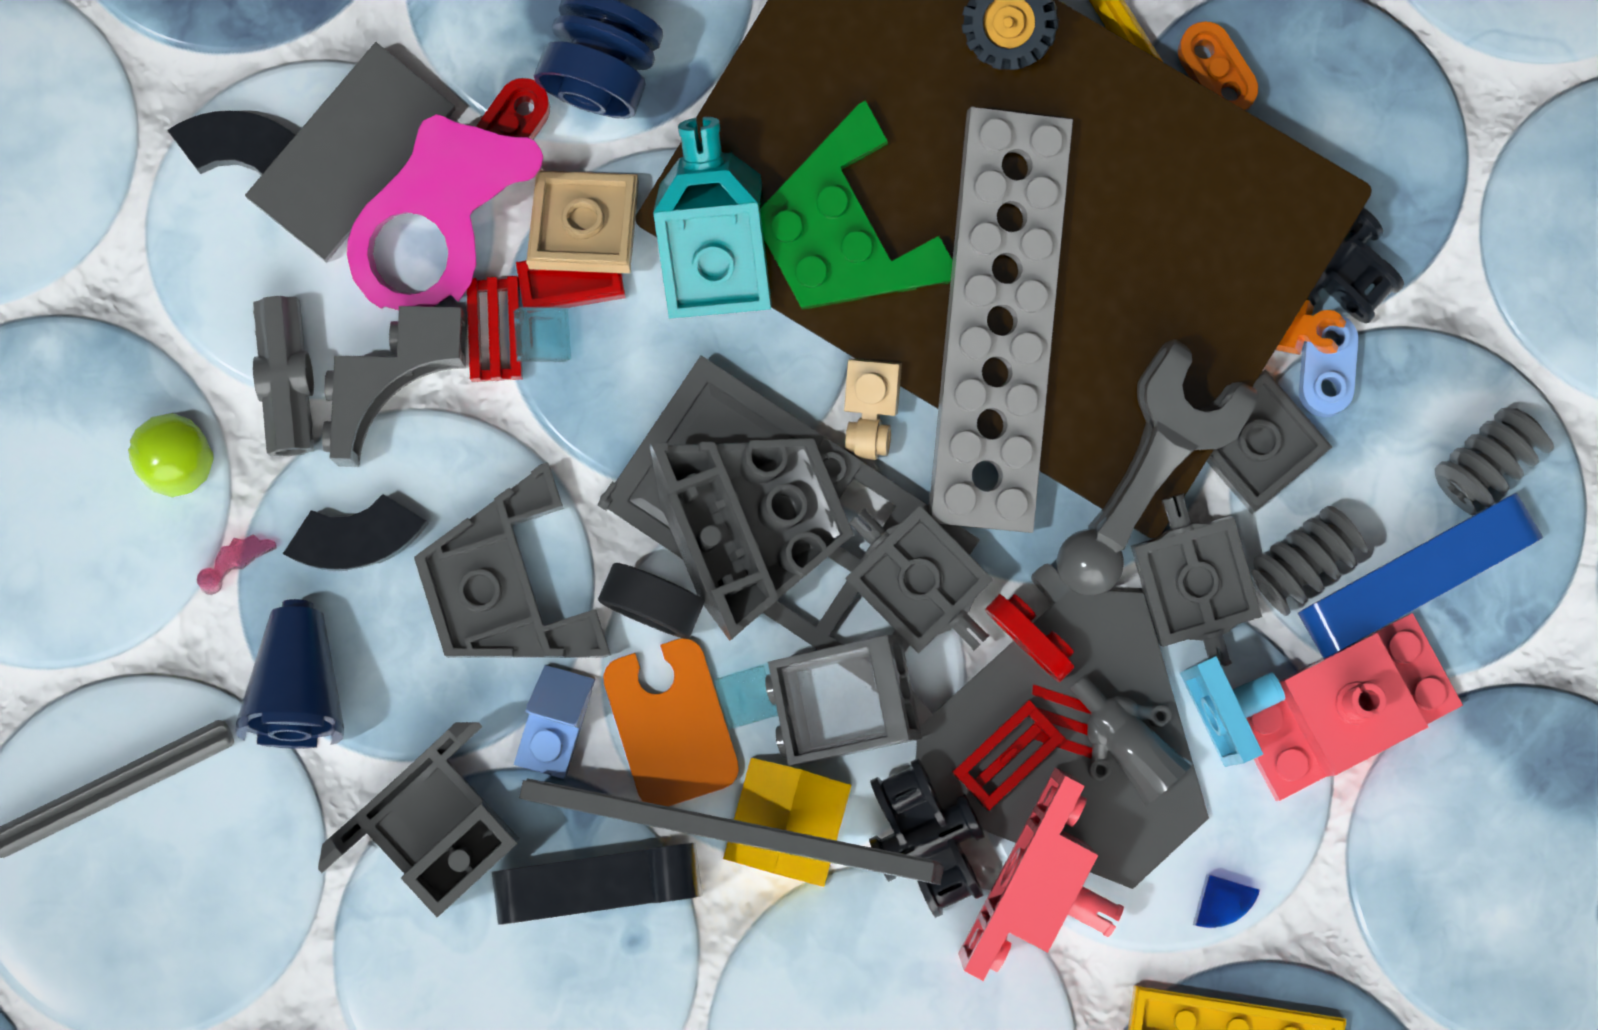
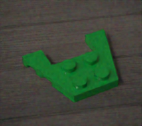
(825, 235)

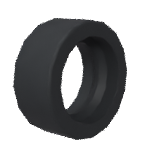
(651, 600)

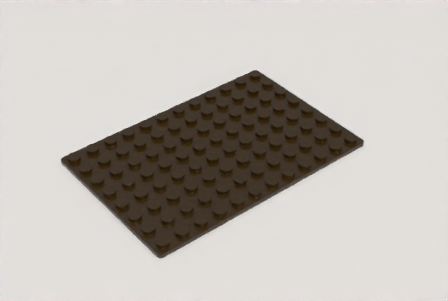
(1172, 220)

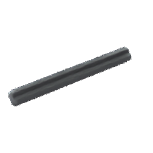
(114, 787)

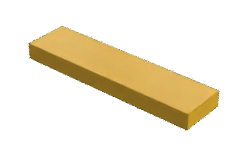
(1182, 1011)

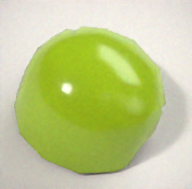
(170, 455)

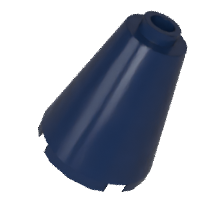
(292, 682)

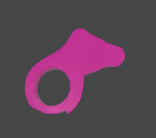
(444, 180)

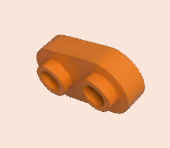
(1223, 68)

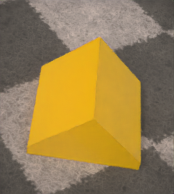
(792, 802)

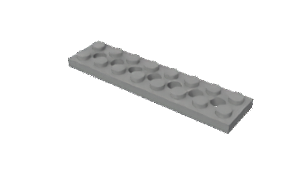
(1029, 299)

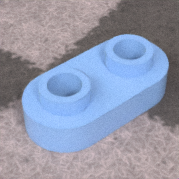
(1335, 367)

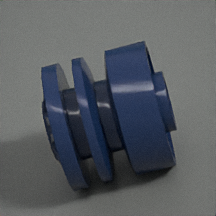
(599, 56)

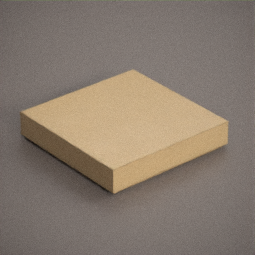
(583, 221)

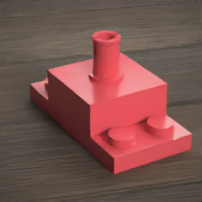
(1351, 707)
(1039, 883)

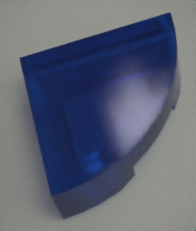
(1223, 902)

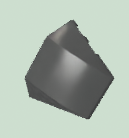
(748, 520)

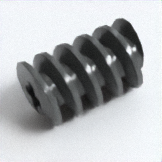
(1490, 456)
(1306, 557)

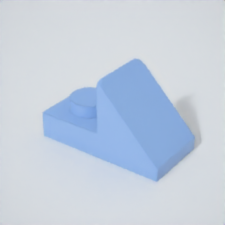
(554, 721)

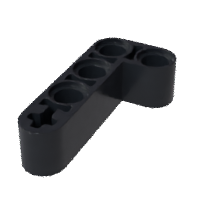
(597, 883)

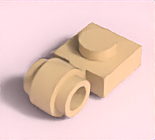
(873, 391)

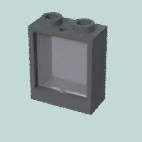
(843, 700)

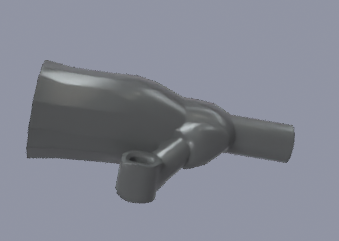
(1119, 728)

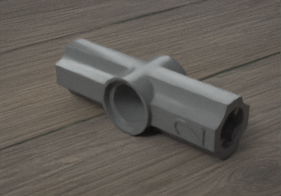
(283, 376)

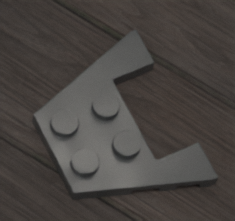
(483, 589)

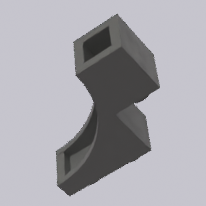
(360, 386)

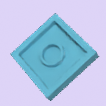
(1226, 709)

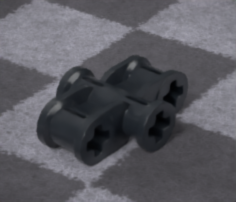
(1355, 269)
(929, 833)

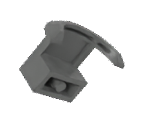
(430, 826)

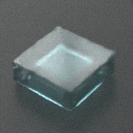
(542, 334)
(745, 697)

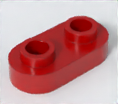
(502, 115)
(1047, 651)

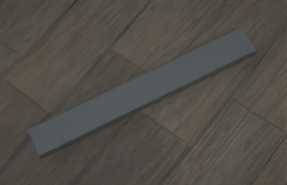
(733, 831)

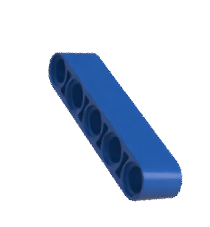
(1420, 575)

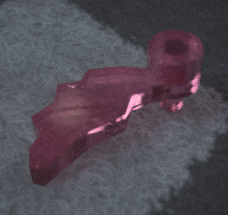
(235, 556)

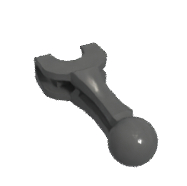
(1093, 557)

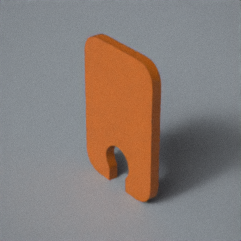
(676, 737)

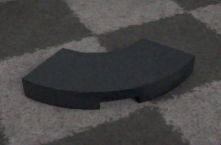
(231, 139)
(356, 539)

